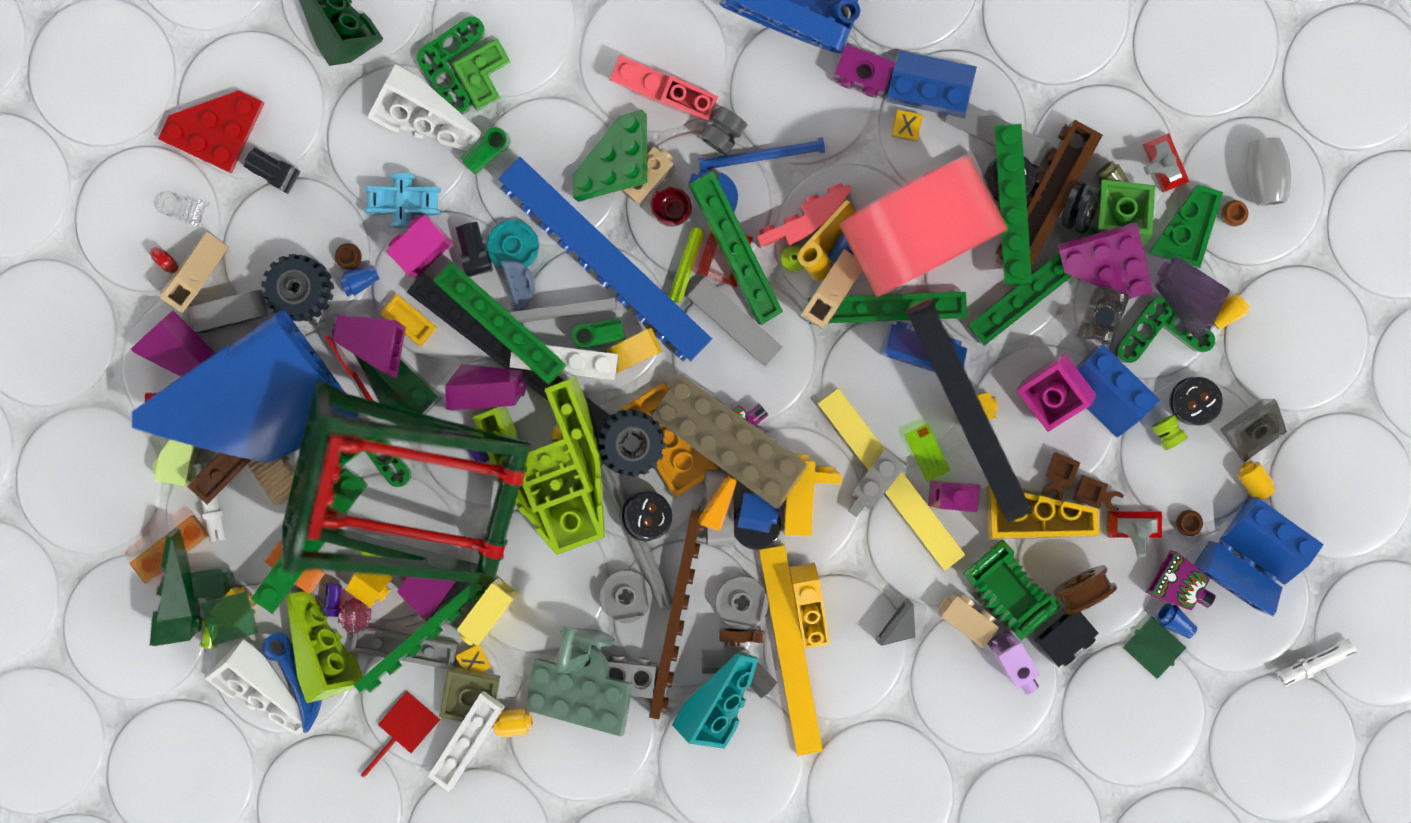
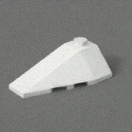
(415, 107)
(250, 676)

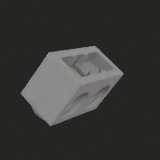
(629, 669)

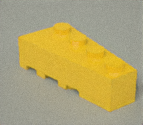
(1047, 520)

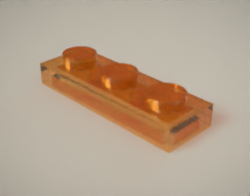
(149, 562)

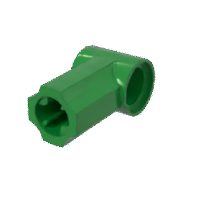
(483, 152)
(602, 332)

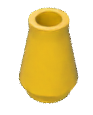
(1232, 310)

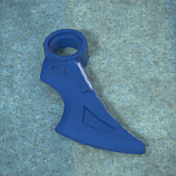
(287, 662)

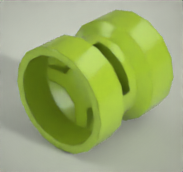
(1169, 432)

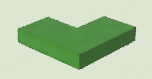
(474, 72)

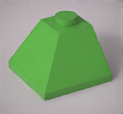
(1125, 204)

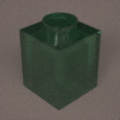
(212, 582)

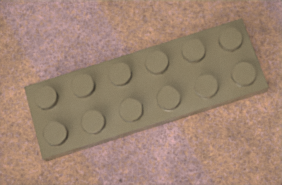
(730, 441)

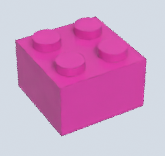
(419, 246)
(1056, 392)

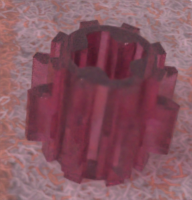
(354, 615)

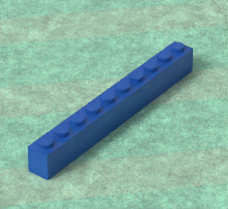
(605, 259)

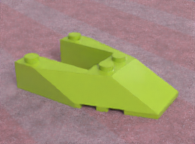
(562, 478)

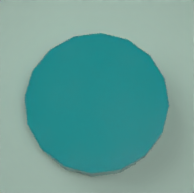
(514, 242)

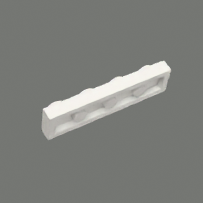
(580, 363)
(466, 741)

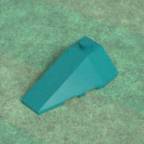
(712, 711)

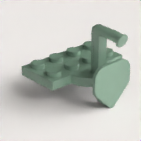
(580, 685)

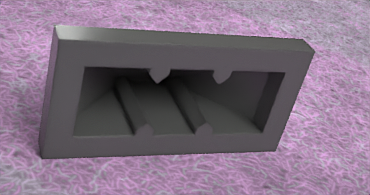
(900, 626)

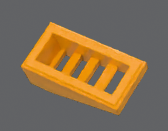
(716, 510)

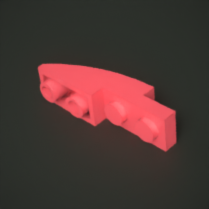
(663, 88)
(815, 214)

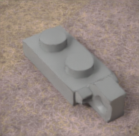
(876, 481)

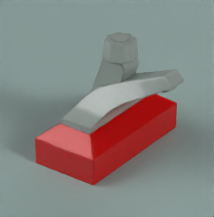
(1165, 163)
(1135, 525)

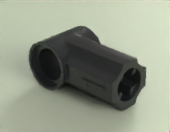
(276, 172)
(475, 256)

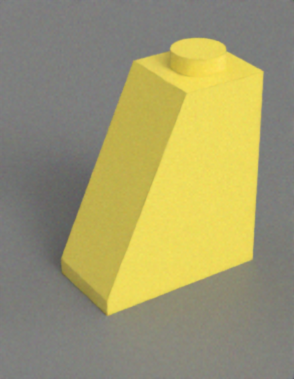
(486, 612)

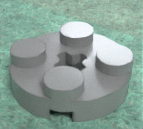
(732, 590)
(616, 607)

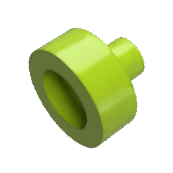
(787, 261)

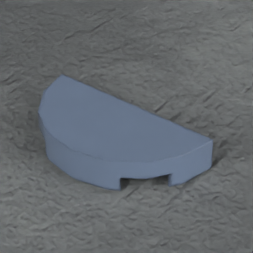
(520, 283)

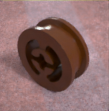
(1085, 590)

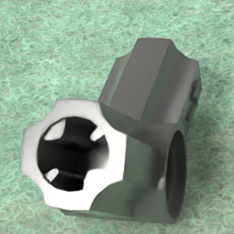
(715, 659)

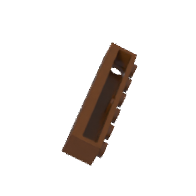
(1055, 184)

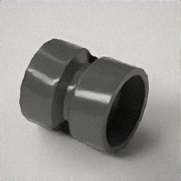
(723, 130)

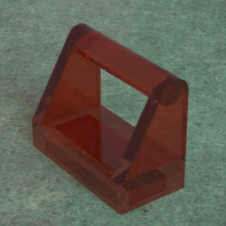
(707, 259)

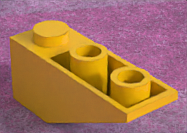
(809, 605)

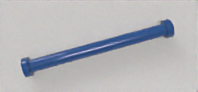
(761, 155)

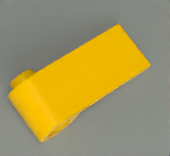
(814, 253)

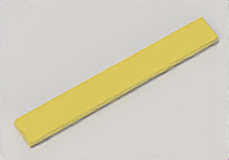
(901, 491)

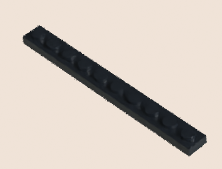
(444, 307)

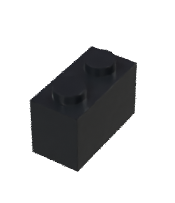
(1066, 638)

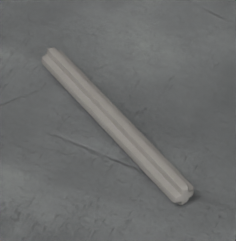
(641, 548)

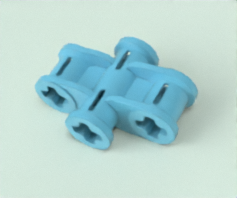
(402, 200)

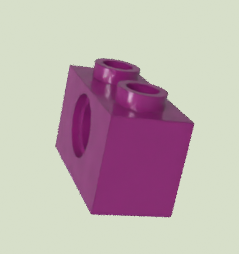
(879, 69)

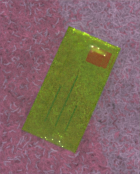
(927, 452)

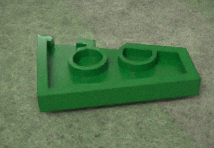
(1190, 227)

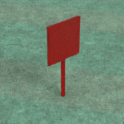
(347, 366)
(407, 724)

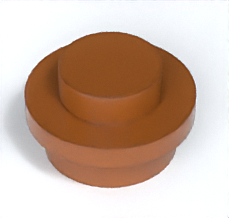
(1234, 213)

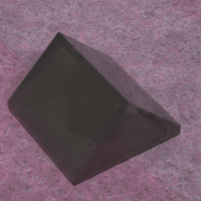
(1255, 428)

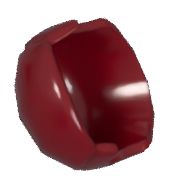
(671, 206)

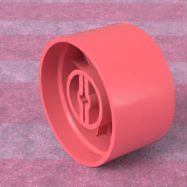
(922, 225)

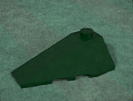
(339, 30)
(406, 391)
(178, 610)

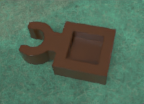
(1060, 471)
(1094, 493)
(733, 637)

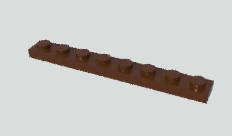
(675, 625)

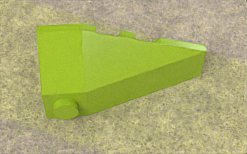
(320, 657)

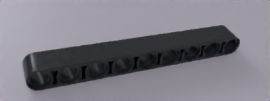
(968, 410)

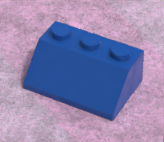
(931, 84)
(904, 345)
(1120, 395)
(1271, 540)
(1240, 577)

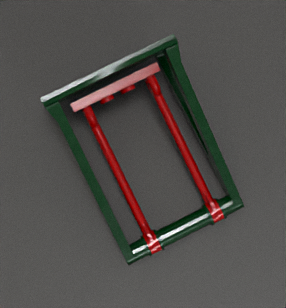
(317, 467)

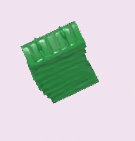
(1010, 591)

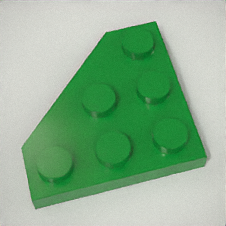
(616, 160)

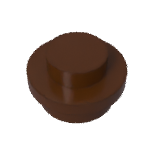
(348, 256)
(1189, 522)

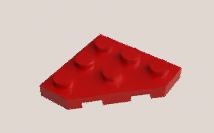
(214, 129)

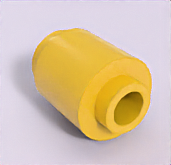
(1256, 480)
(513, 723)

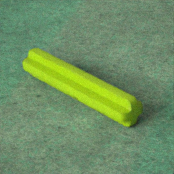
(686, 264)

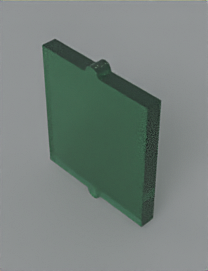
(229, 618)
(1154, 647)

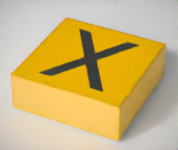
(907, 125)
(474, 659)

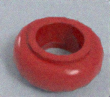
(163, 260)

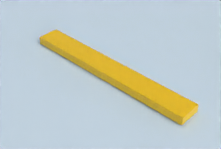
(790, 650)

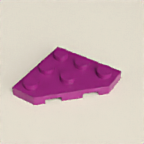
(1110, 260)

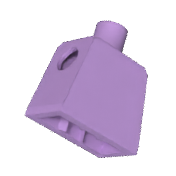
(1015, 661)

